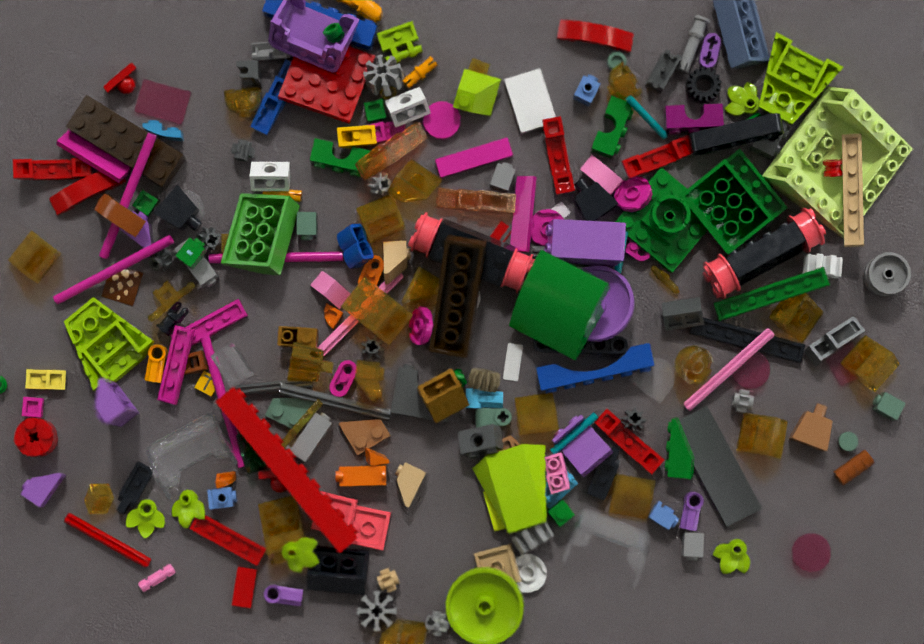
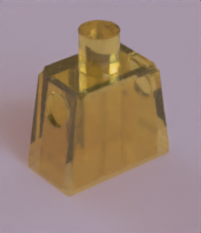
(307, 363)

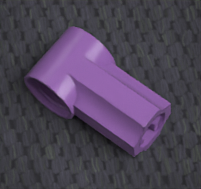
(690, 513)
(286, 595)

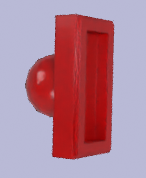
(122, 81)
(275, 483)

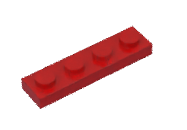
(229, 539)

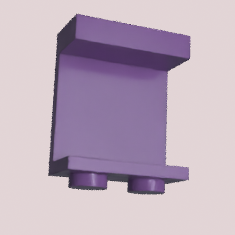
(586, 449)

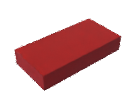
(244, 587)

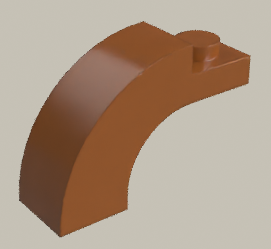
(119, 215)

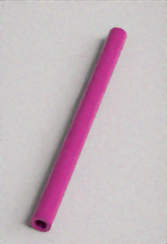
(129, 191)
(296, 257)
(113, 269)
(220, 391)

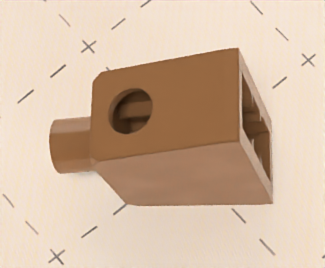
(813, 429)

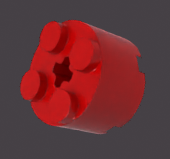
(25, 438)

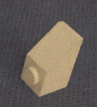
(395, 259)
(409, 481)

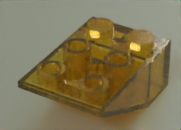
(376, 310)
(280, 525)

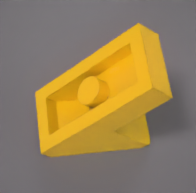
(356, 136)

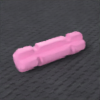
(156, 577)

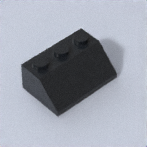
(339, 571)

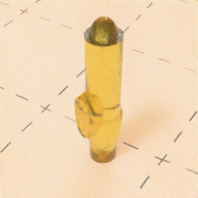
(664, 277)

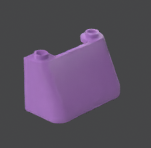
(300, 34)

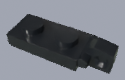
(604, 476)
(134, 486)

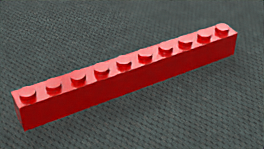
(286, 469)

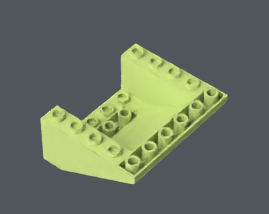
(800, 167)

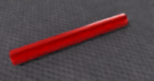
(107, 540)

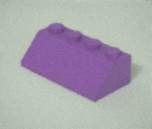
(113, 404)

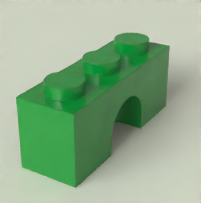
(607, 143)
(323, 157)

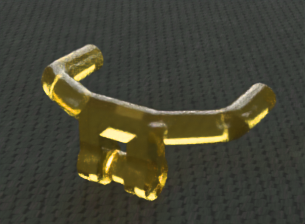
(166, 304)

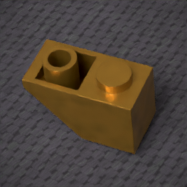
(305, 336)

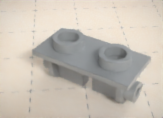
(265, 51)

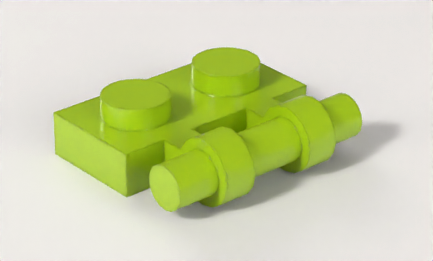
(397, 37)

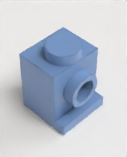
(584, 96)
(215, 503)
(663, 516)

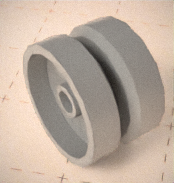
(898, 274)

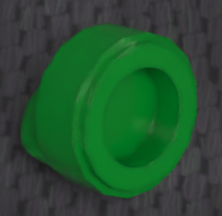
(334, 33)

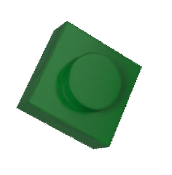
(375, 110)
(145, 203)

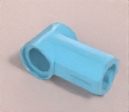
(481, 399)

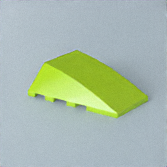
(793, 79)
(105, 342)
(516, 485)

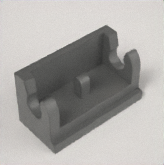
(252, 70)
(663, 71)
(682, 313)

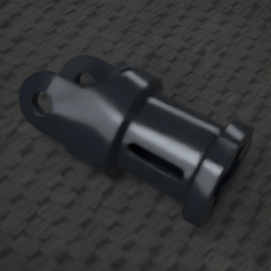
(172, 318)

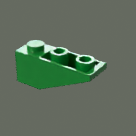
(680, 454)

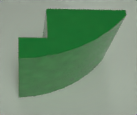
(733, 201)
(559, 305)

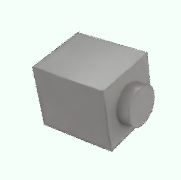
(502, 177)
(692, 545)

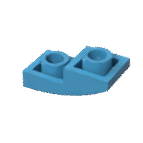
(158, 129)

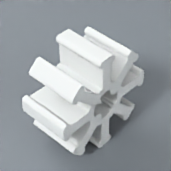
(832, 264)

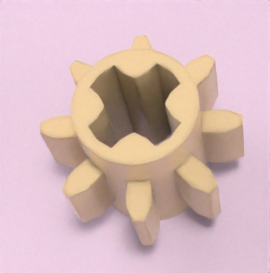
(388, 580)

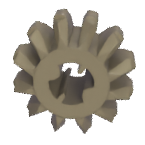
(484, 380)

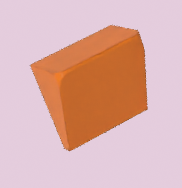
(375, 458)

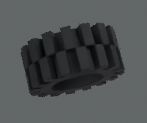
(703, 74)

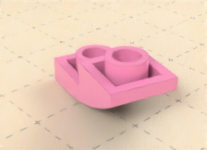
(602, 174)
(557, 473)

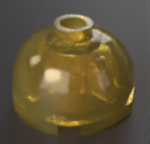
(623, 82)
(243, 100)
(693, 364)

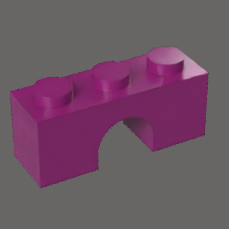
(676, 119)

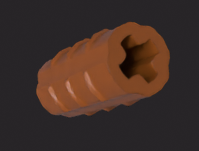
(853, 467)

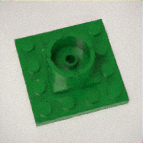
(664, 238)

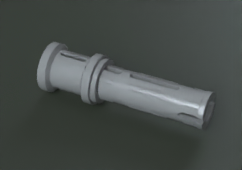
(695, 35)

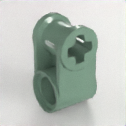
(488, 416)

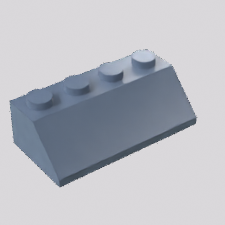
(741, 32)

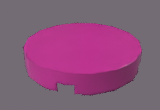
(442, 121)
(633, 194)
(543, 218)
(421, 326)

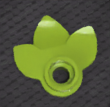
(740, 99)
(188, 510)
(145, 521)
(303, 554)
(730, 559)

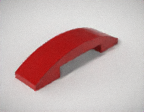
(596, 34)
(557, 155)
(657, 157)
(50, 169)
(81, 191)
(629, 441)

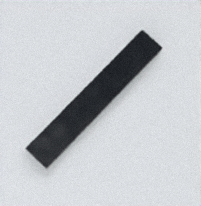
(743, 337)

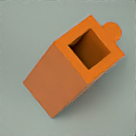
(361, 476)

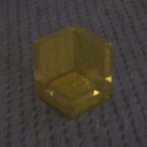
(98, 498)

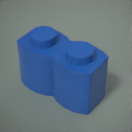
(355, 246)

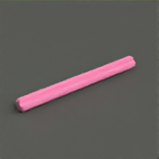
(339, 333)
(729, 369)

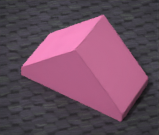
(330, 289)

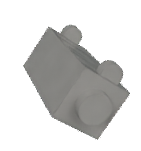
(202, 272)
(311, 436)

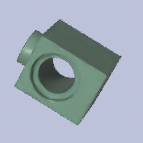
(307, 225)
(888, 406)

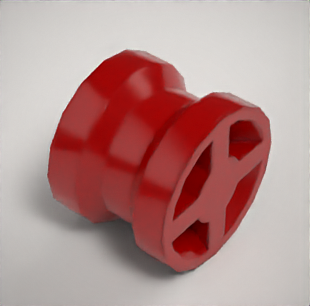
(832, 168)

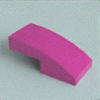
(387, 130)

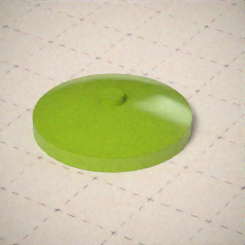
(484, 606)

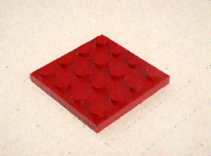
(326, 91)

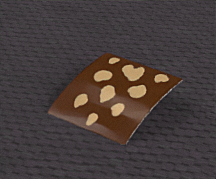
(123, 286)

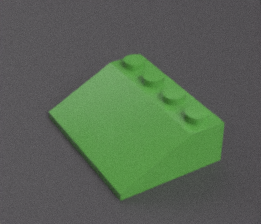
(260, 233)

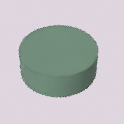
(614, 59)
(847, 441)

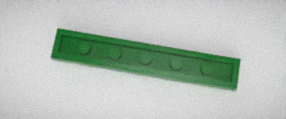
(771, 294)

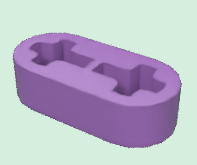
(705, 50)

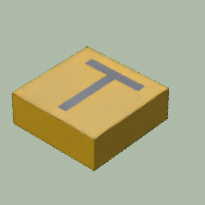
(205, 384)

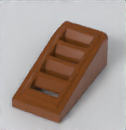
(198, 357)

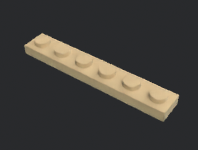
(852, 190)

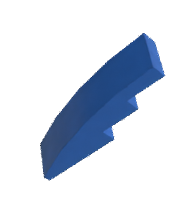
(271, 105)

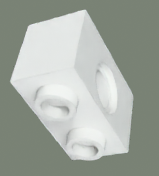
(407, 107)
(270, 176)

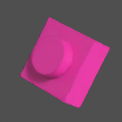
(32, 407)

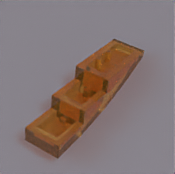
(391, 151)
(476, 200)

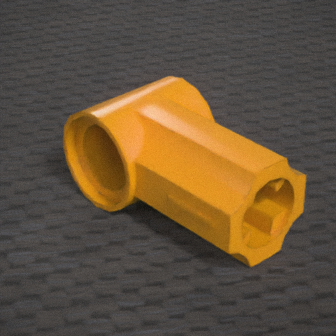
(156, 366)

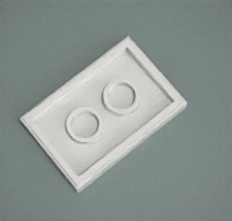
(529, 100)

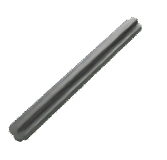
(334, 401)

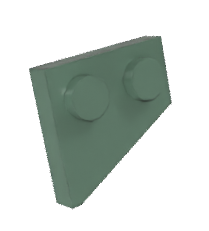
(287, 410)

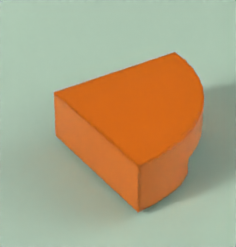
(332, 315)
(225, 479)

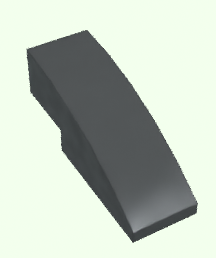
(834, 341)

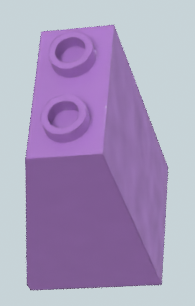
(586, 241)

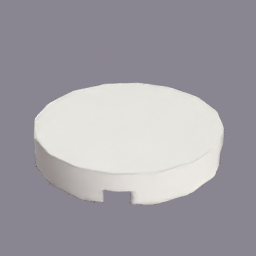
(532, 572)

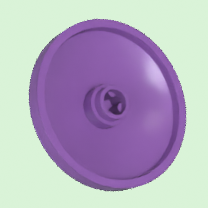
(617, 304)

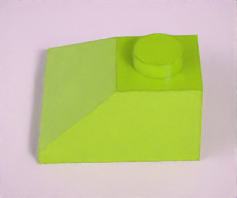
(476, 92)

